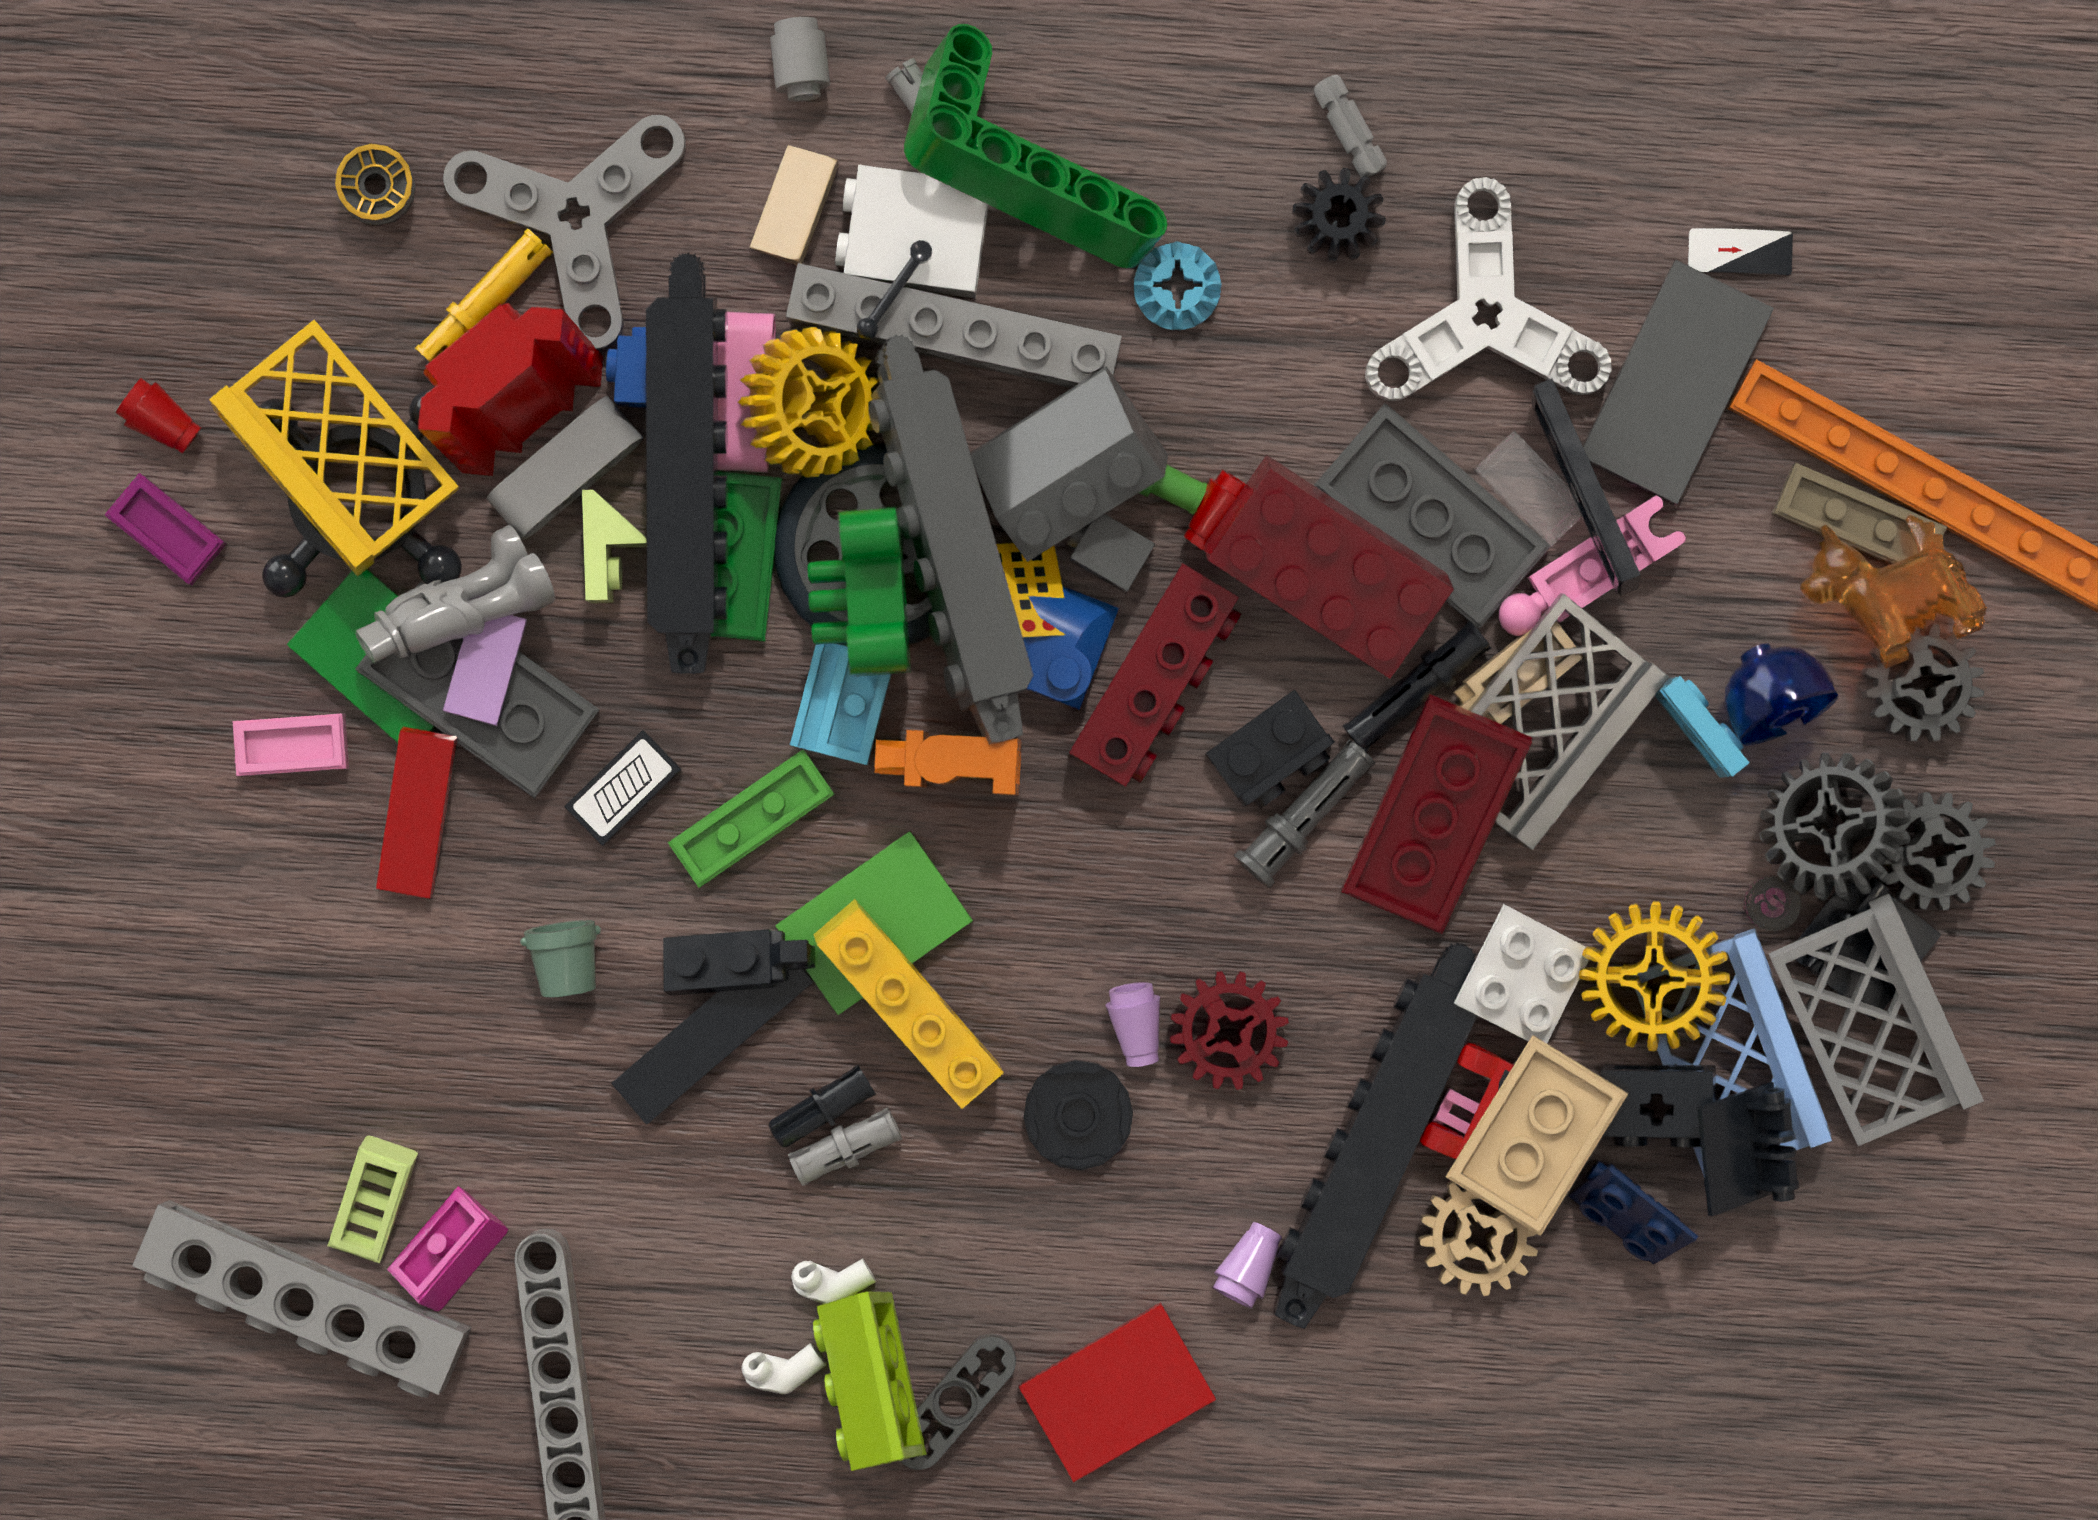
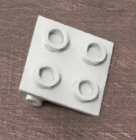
(1522, 976)

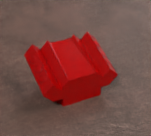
(504, 383)

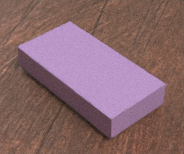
(485, 670)

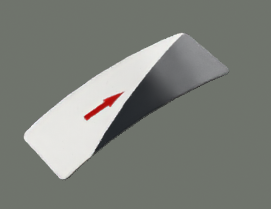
(1740, 251)

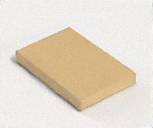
(1536, 1135)

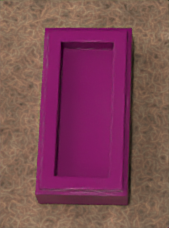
(165, 529)

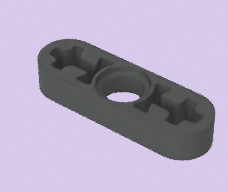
(991, 1379)

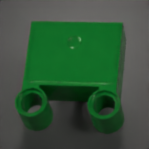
(872, 597)

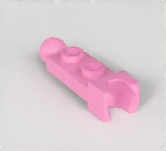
(1582, 573)

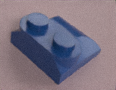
(1067, 662)

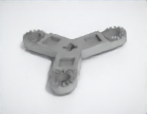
(604, 187)

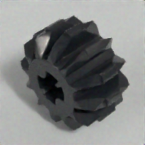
(1356, 223)

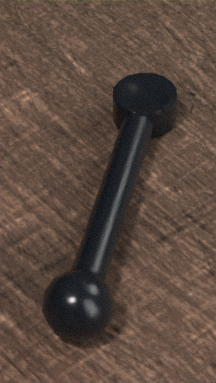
(920, 254)

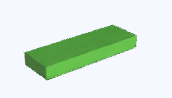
(751, 818)

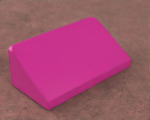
(447, 1250)

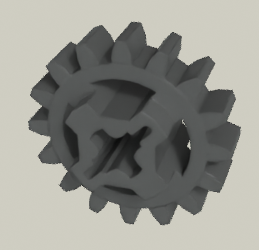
(1925, 705)
(1939, 874)

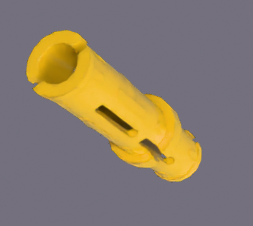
(487, 294)

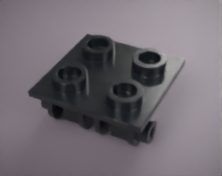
(1861, 943)
(1744, 1148)

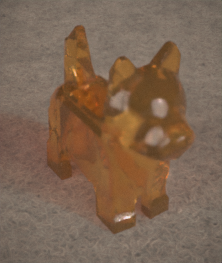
(1897, 597)

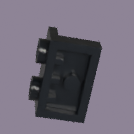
(1270, 750)

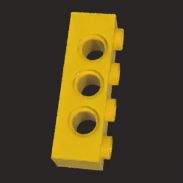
(908, 1003)

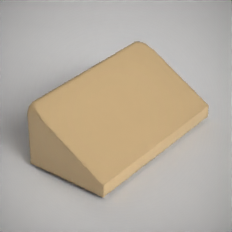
(794, 205)

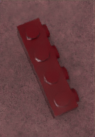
(1154, 675)

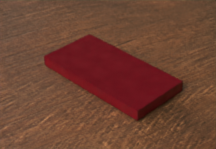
(1436, 814)

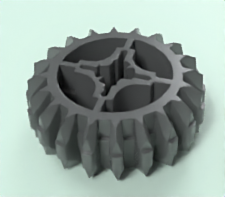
(1812, 827)

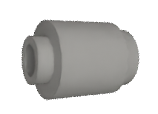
(799, 58)

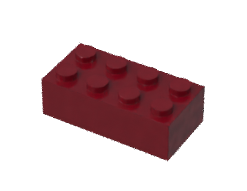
(1328, 567)

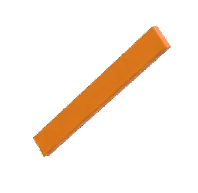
(1919, 482)

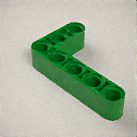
(1013, 173)

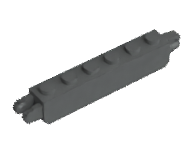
(951, 540)

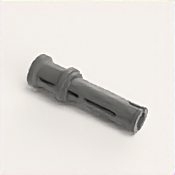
(1287, 832)

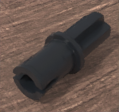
(821, 1107)

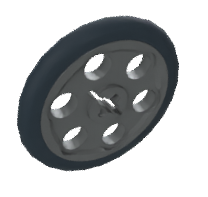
(806, 522)

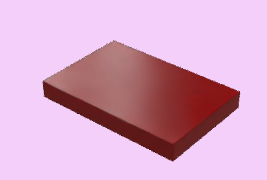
(1117, 1392)

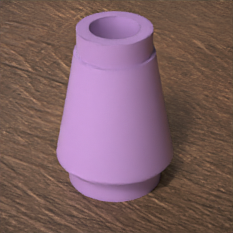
(1136, 1022)
(1248, 1266)

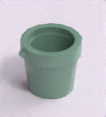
(563, 956)

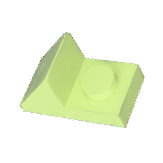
(602, 531)

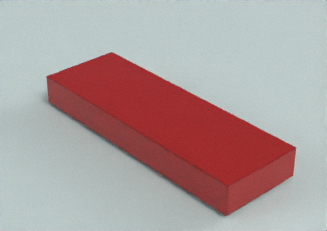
(416, 812)

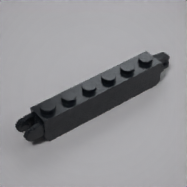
(683, 465)
(1378, 1140)

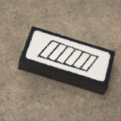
(623, 788)

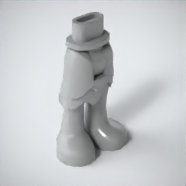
(460, 606)

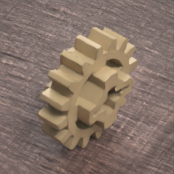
(1455, 1247)

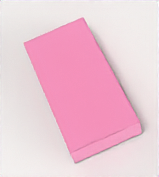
(290, 744)

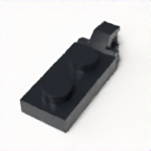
(732, 961)

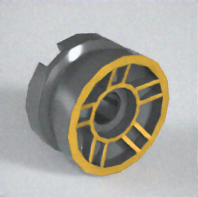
(366, 164)

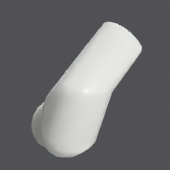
(829, 1285)
(781, 1374)

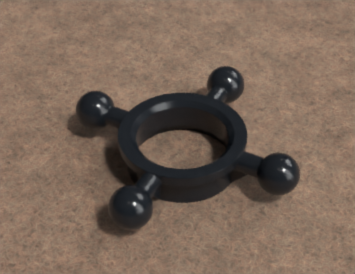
(286, 573)

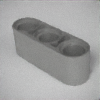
(564, 468)

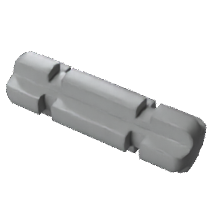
(1350, 126)

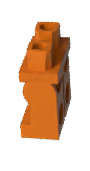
(950, 758)

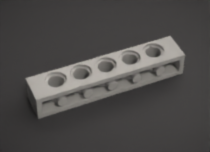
(953, 328)
(166, 1265)

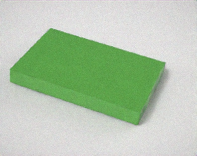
(900, 894)

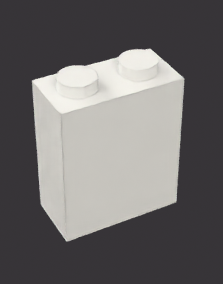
(895, 211)

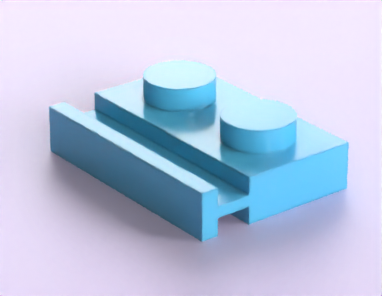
(839, 709)
(1713, 741)

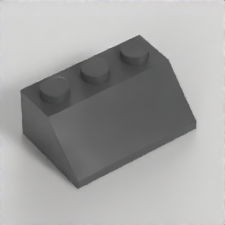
(1068, 464)

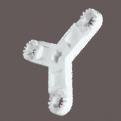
(1487, 276)

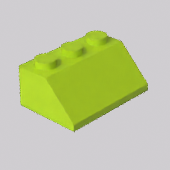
(869, 1380)

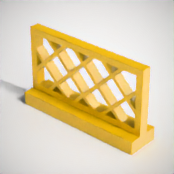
(298, 479)

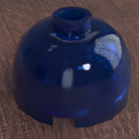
(1774, 691)

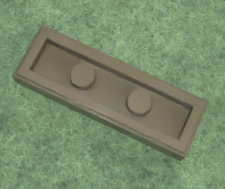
(1853, 515)

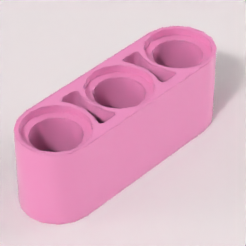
(745, 339)

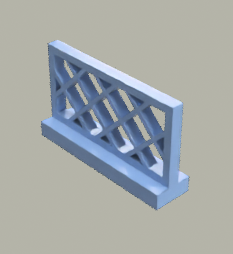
(1770, 1024)

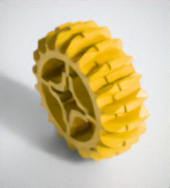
(785, 390)
(1680, 976)

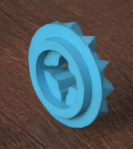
(1159, 303)

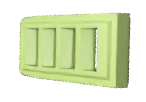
(385, 1155)

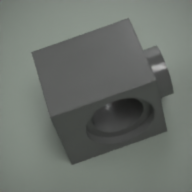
(1110, 551)

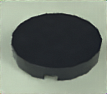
(1078, 1114)

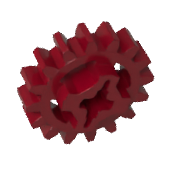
(1241, 1050)

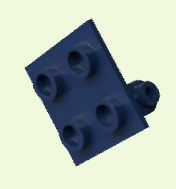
(1643, 1224)

